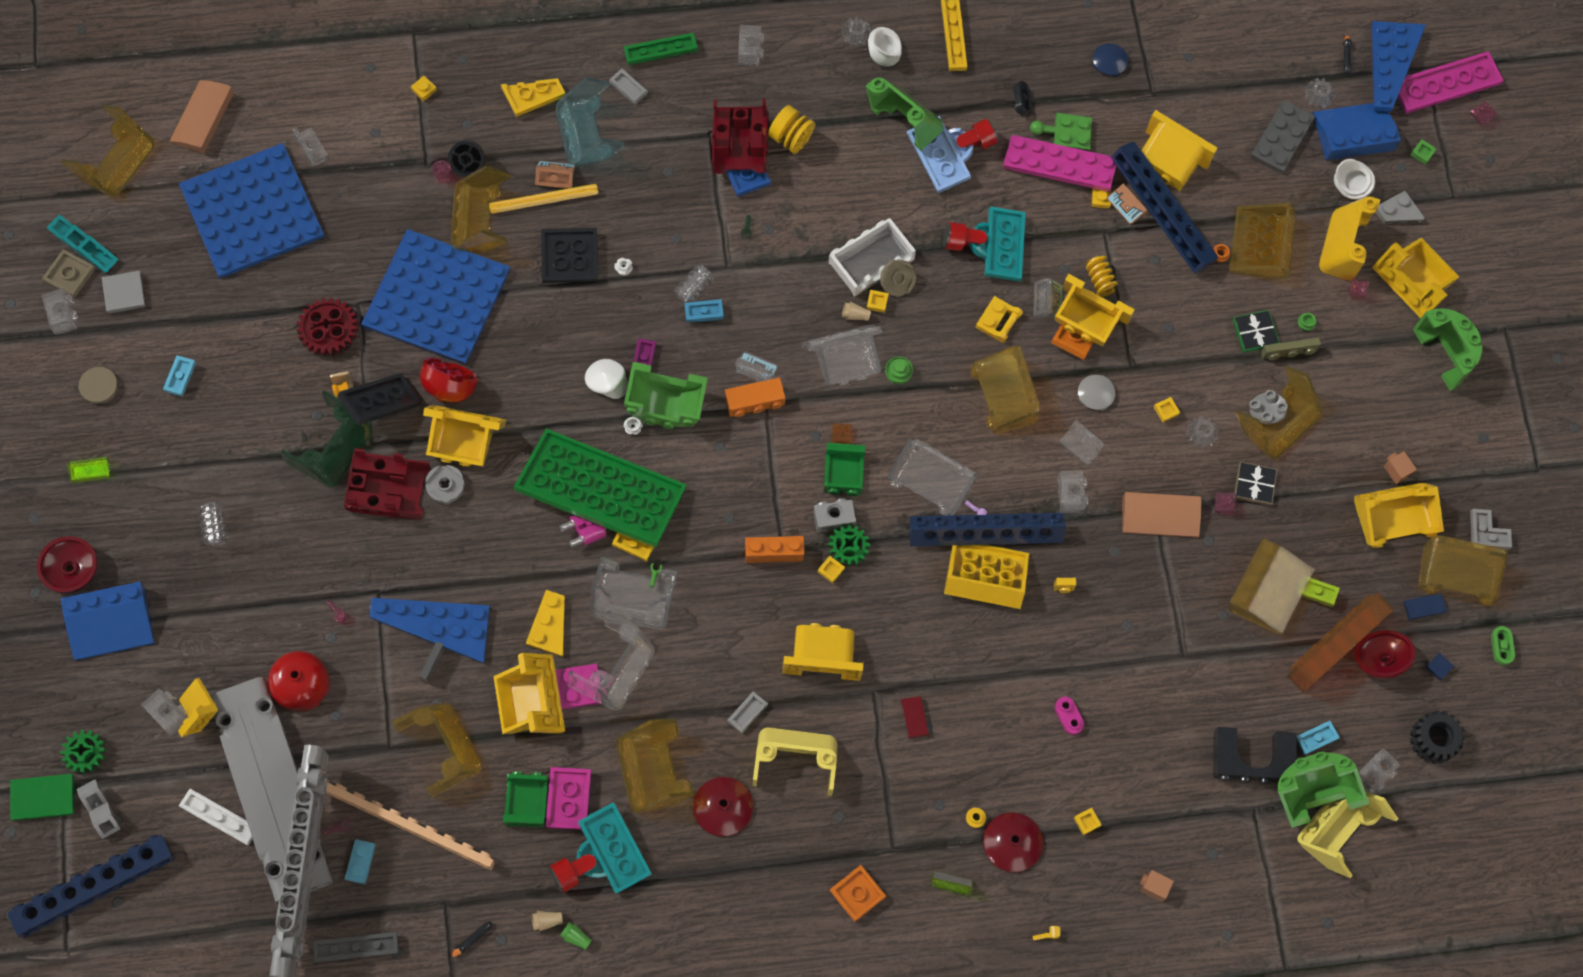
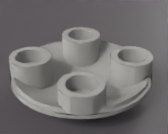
(1096, 392)
(1268, 407)

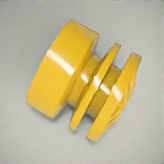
(792, 129)

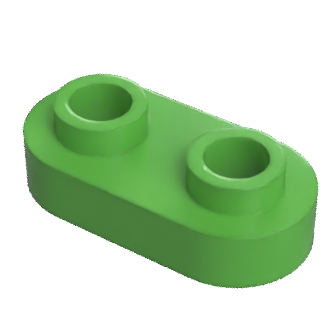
(1503, 646)

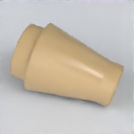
(855, 312)
(545, 920)

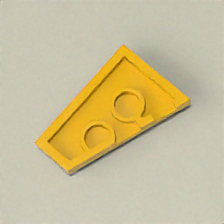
(531, 96)
(548, 626)

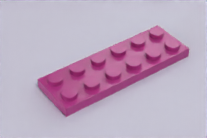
(1449, 82)
(1060, 163)

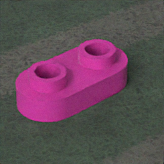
(1068, 715)

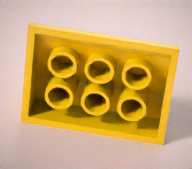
(987, 574)

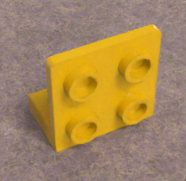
(199, 708)

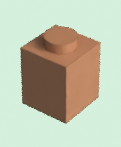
(1399, 467)
(1156, 885)

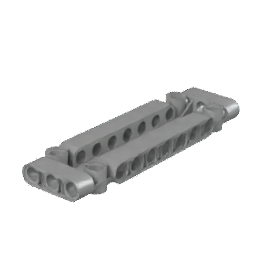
(263, 775)
(311, 785)

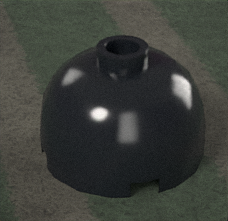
(466, 157)

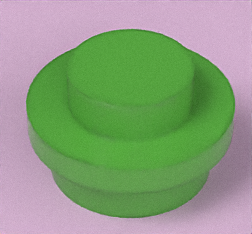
(1307, 321)

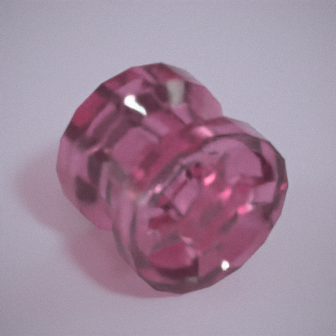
(442, 167)
(1358, 288)

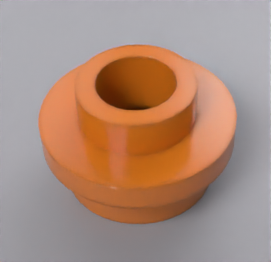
(1223, 249)

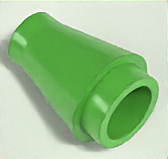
(575, 936)

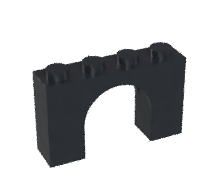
(1229, 766)

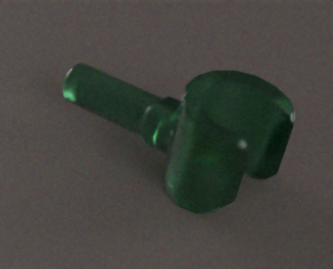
(747, 227)

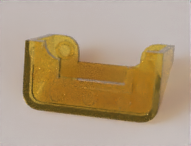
(1007, 390)
(1462, 568)

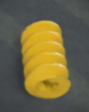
(1100, 276)

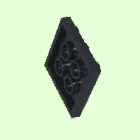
(569, 255)

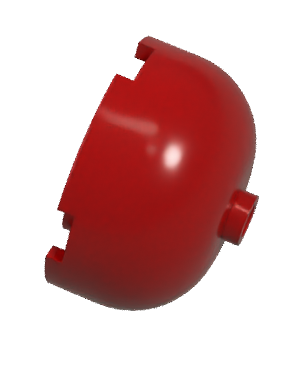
(446, 384)
(302, 692)

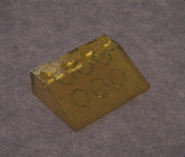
(1263, 240)
(1271, 587)

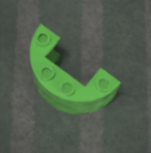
(1457, 337)
(664, 398)
(1318, 782)

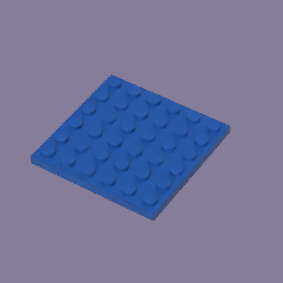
(251, 210)
(436, 297)

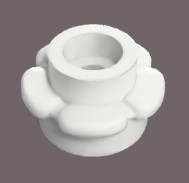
(623, 270)
(633, 421)

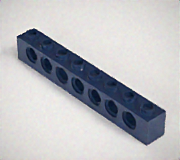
(1164, 207)
(986, 529)
(20, 915)

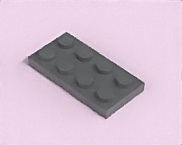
(1282, 137)

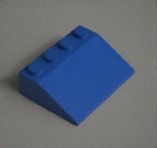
(1355, 131)
(108, 620)

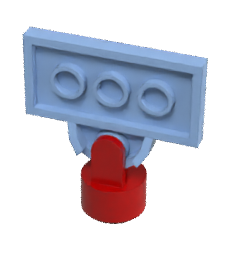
(950, 150)

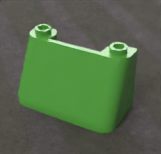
(889, 97)

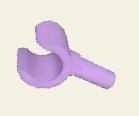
(981, 511)

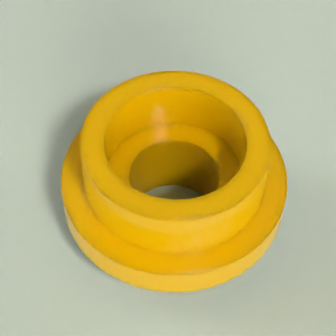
(973, 823)

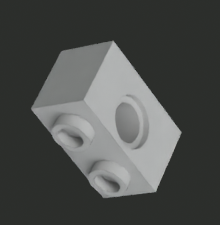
(826, 523)

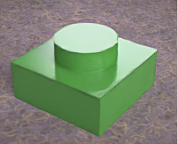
(1423, 152)

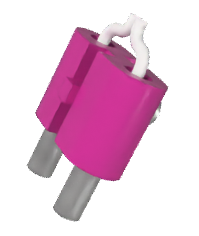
(588, 531)

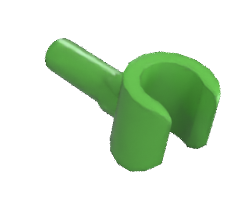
(654, 575)

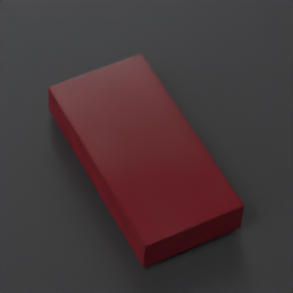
(914, 717)

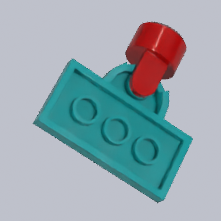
(997, 242)
(606, 852)

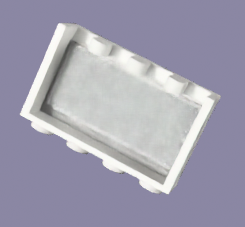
(863, 258)

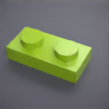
(1321, 592)

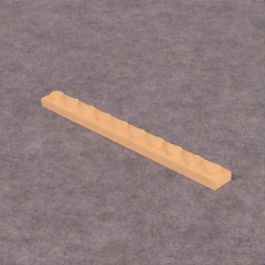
(410, 825)

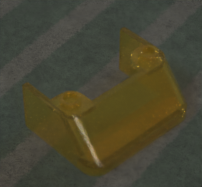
(122, 160)
(472, 210)
(1302, 414)
(464, 757)

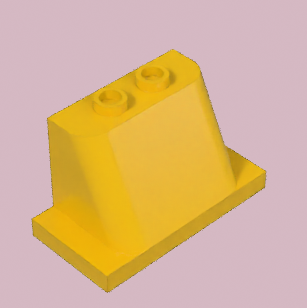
(1175, 150)
(1416, 275)
(1089, 313)
(460, 435)
(823, 651)
(530, 696)

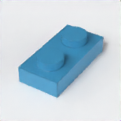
(704, 311)

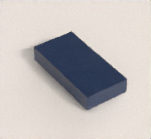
(1425, 606)

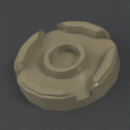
(898, 277)
(98, 385)

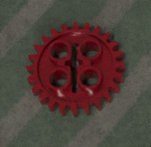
(326, 311)

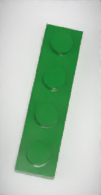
(660, 48)

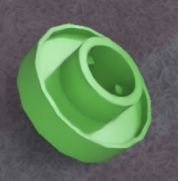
(898, 370)

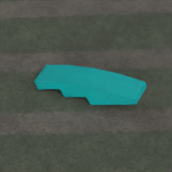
(82, 244)

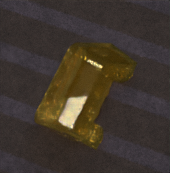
(649, 766)

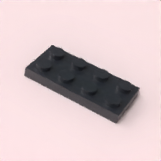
(379, 399)

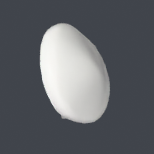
(884, 46)
(1354, 179)
(607, 378)

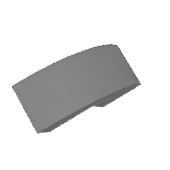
(99, 809)

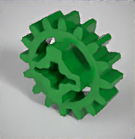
(854, 551)
(77, 745)

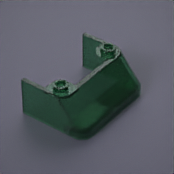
(337, 456)

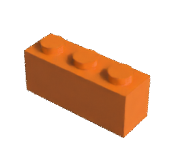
(754, 397)
(774, 549)

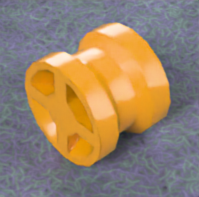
(337, 388)

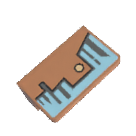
(554, 174)
(1127, 204)

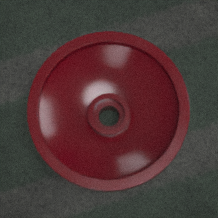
(59, 556)
(1385, 654)
(723, 820)
(1003, 851)

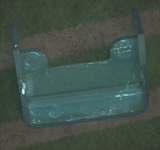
(578, 125)

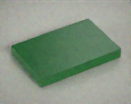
(41, 797)

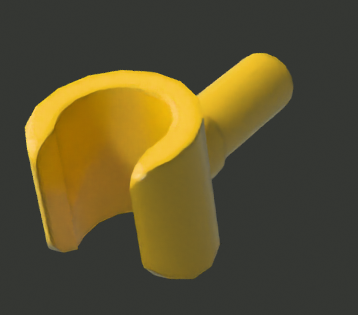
(1054, 933)

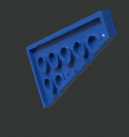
(1391, 57)
(455, 625)

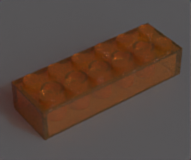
(1339, 641)

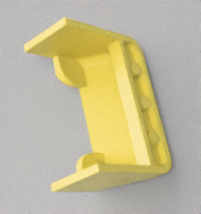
(801, 742)
(1334, 826)

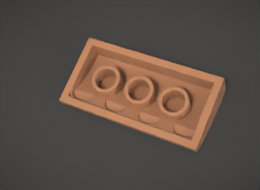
(202, 116)
(1161, 514)

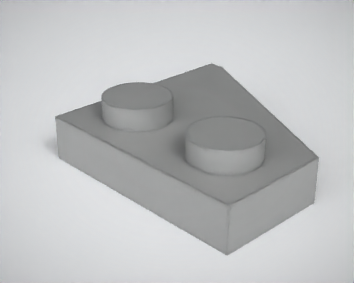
(1399, 210)

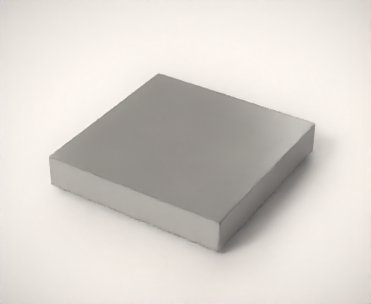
(123, 292)

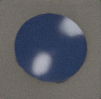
(1110, 59)

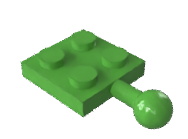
(1068, 130)

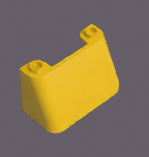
(1340, 254)
(1399, 513)

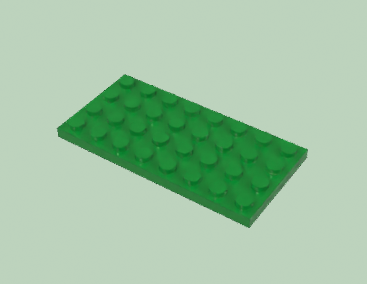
(600, 487)

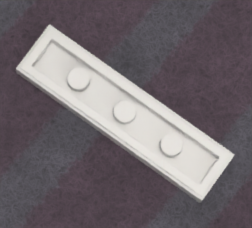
(217, 816)

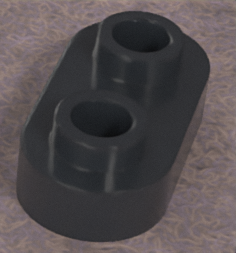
(1022, 98)

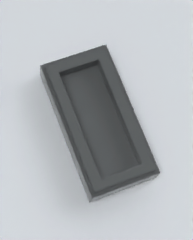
(432, 662)

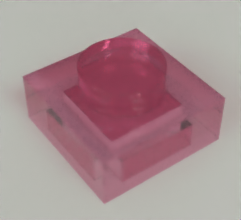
(1483, 113)
(1225, 502)

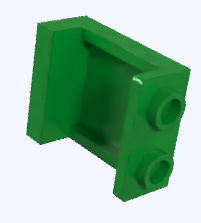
(844, 469)
(526, 799)

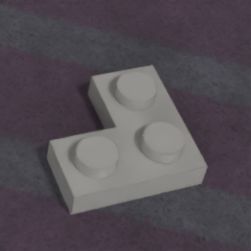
(1484, 533)

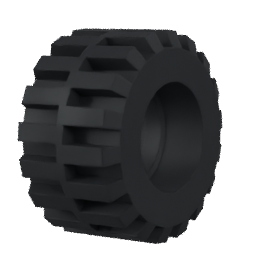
(1447, 726)

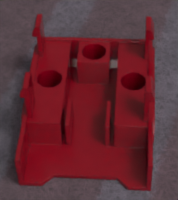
(740, 138)
(395, 486)

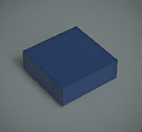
(1439, 666)

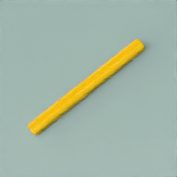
(543, 198)

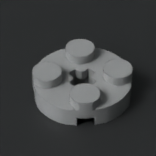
(449, 494)

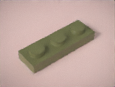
(1290, 349)

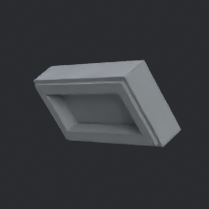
(628, 86)
(747, 712)

